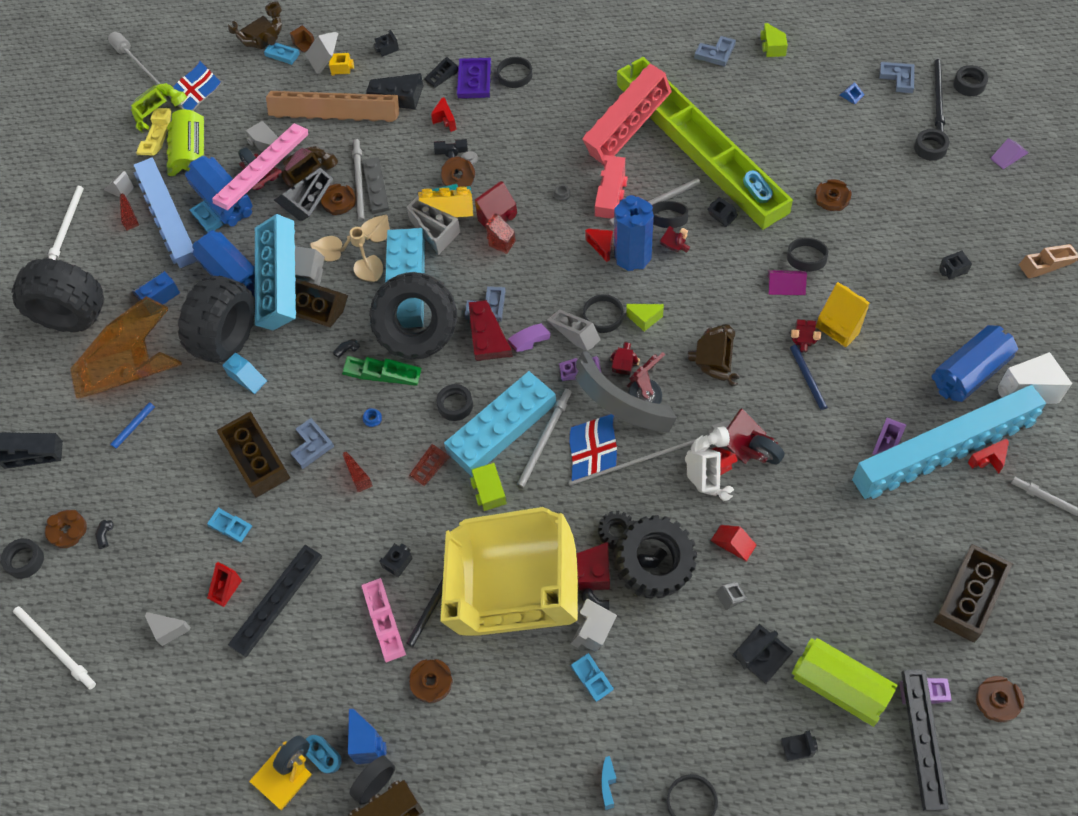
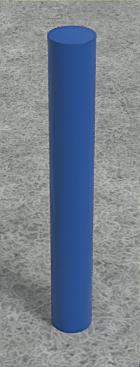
(132, 425)

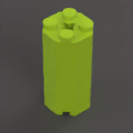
(844, 681)

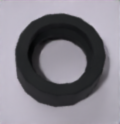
(969, 89)
(931, 154)
(457, 414)
(30, 568)

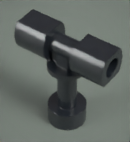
(451, 150)

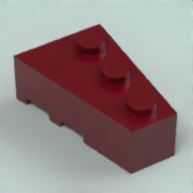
(486, 333)
(593, 568)

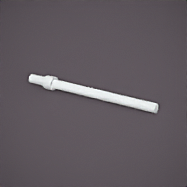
(54, 251)
(77, 672)

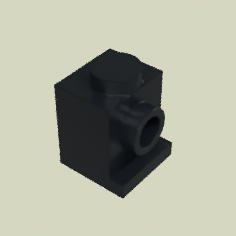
(386, 44)
(722, 211)
(955, 265)
(396, 565)

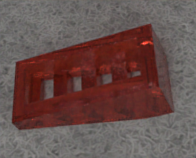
(127, 214)
(443, 457)
(360, 478)

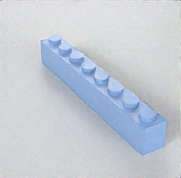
(165, 211)

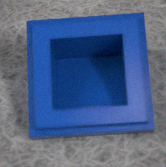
(852, 93)

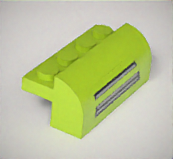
(184, 140)

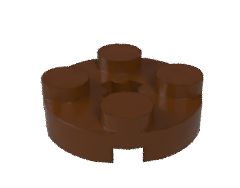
(458, 164)
(831, 203)
(338, 207)
(56, 523)
(434, 692)
(993, 710)

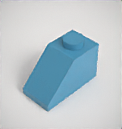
(244, 373)

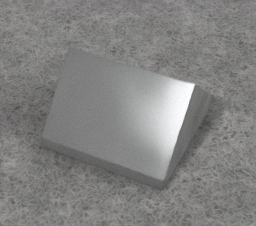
(322, 51)

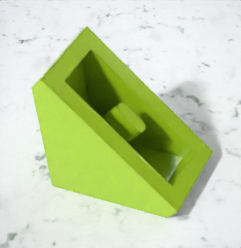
(644, 314)

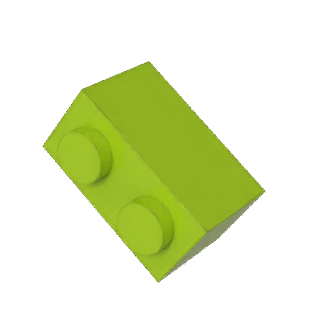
(488, 486)

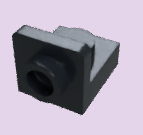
(799, 746)

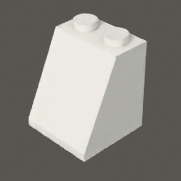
(1042, 373)

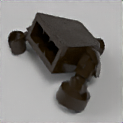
(260, 32)
(304, 163)
(715, 353)

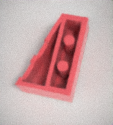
(611, 186)

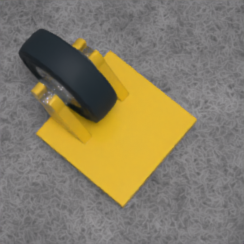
(284, 772)

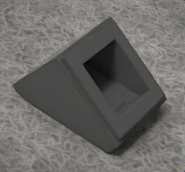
(731, 595)

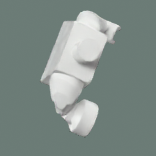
(704, 464)

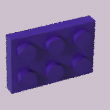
(474, 78)

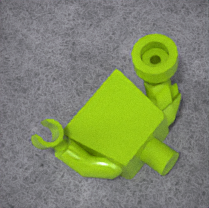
(152, 100)

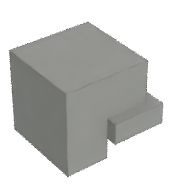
(308, 265)
(594, 625)

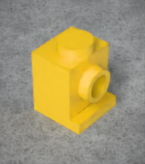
(341, 64)

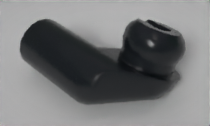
(344, 346)
(101, 531)
(652, 561)
(588, 594)

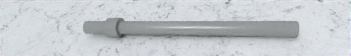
(357, 155)
(670, 194)
(559, 407)
(1033, 490)

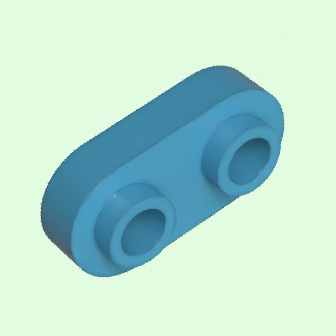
(758, 187)
(323, 754)

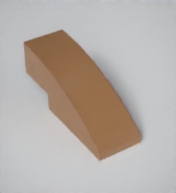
(1048, 260)

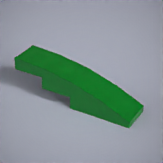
(377, 370)

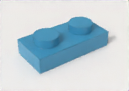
(282, 53)
(206, 217)

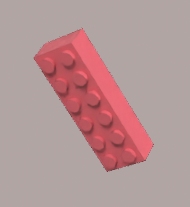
(627, 113)

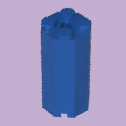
(208, 179)
(633, 233)
(222, 258)
(974, 363)

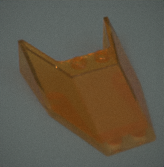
(121, 352)

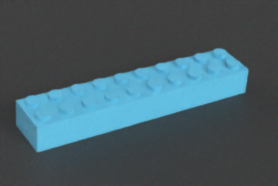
(948, 442)

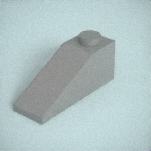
(262, 137)
(577, 330)

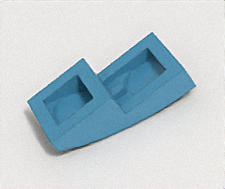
(229, 525)
(592, 677)
(608, 777)

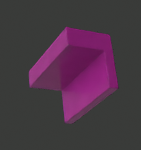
(787, 282)

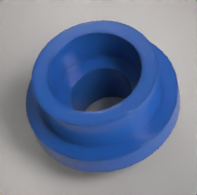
(369, 413)

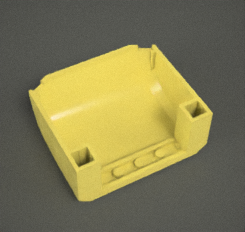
(509, 573)

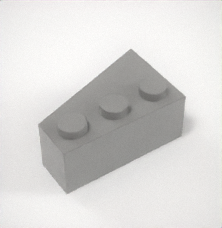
(437, 225)

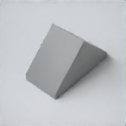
(120, 185)
(166, 628)

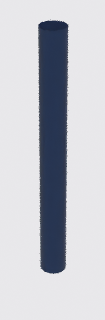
(808, 377)

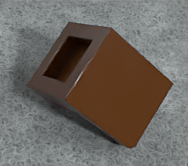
(302, 38)

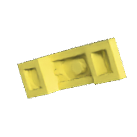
(157, 133)

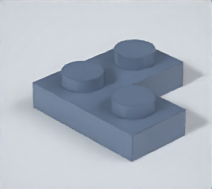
(716, 55)
(901, 73)
(495, 298)
(315, 444)

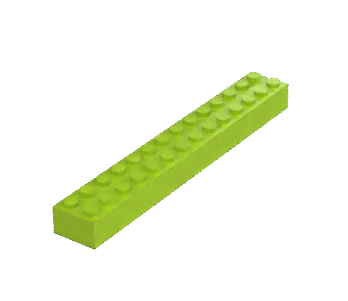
(711, 150)

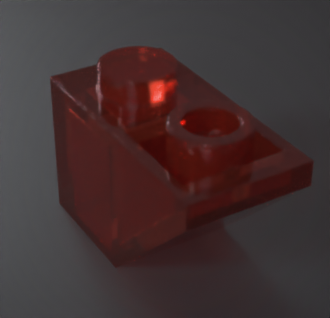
(500, 234)

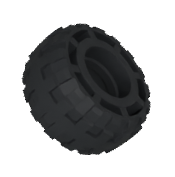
(58, 295)
(216, 319)
(400, 340)

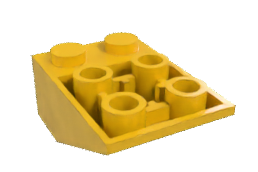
(453, 202)
(843, 315)

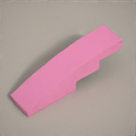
(383, 620)

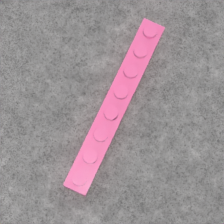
(260, 167)

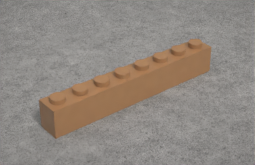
(333, 105)

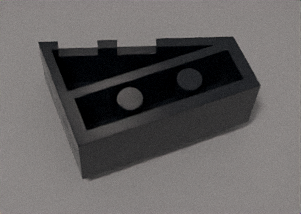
(406, 87)
(305, 195)
(29, 449)

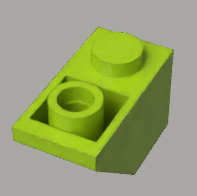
(775, 41)

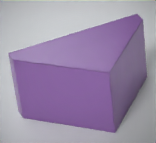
(1008, 153)
(889, 436)

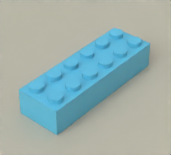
(404, 255)
(275, 273)
(500, 423)

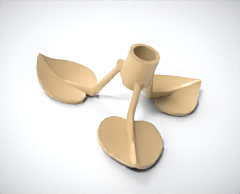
(368, 268)

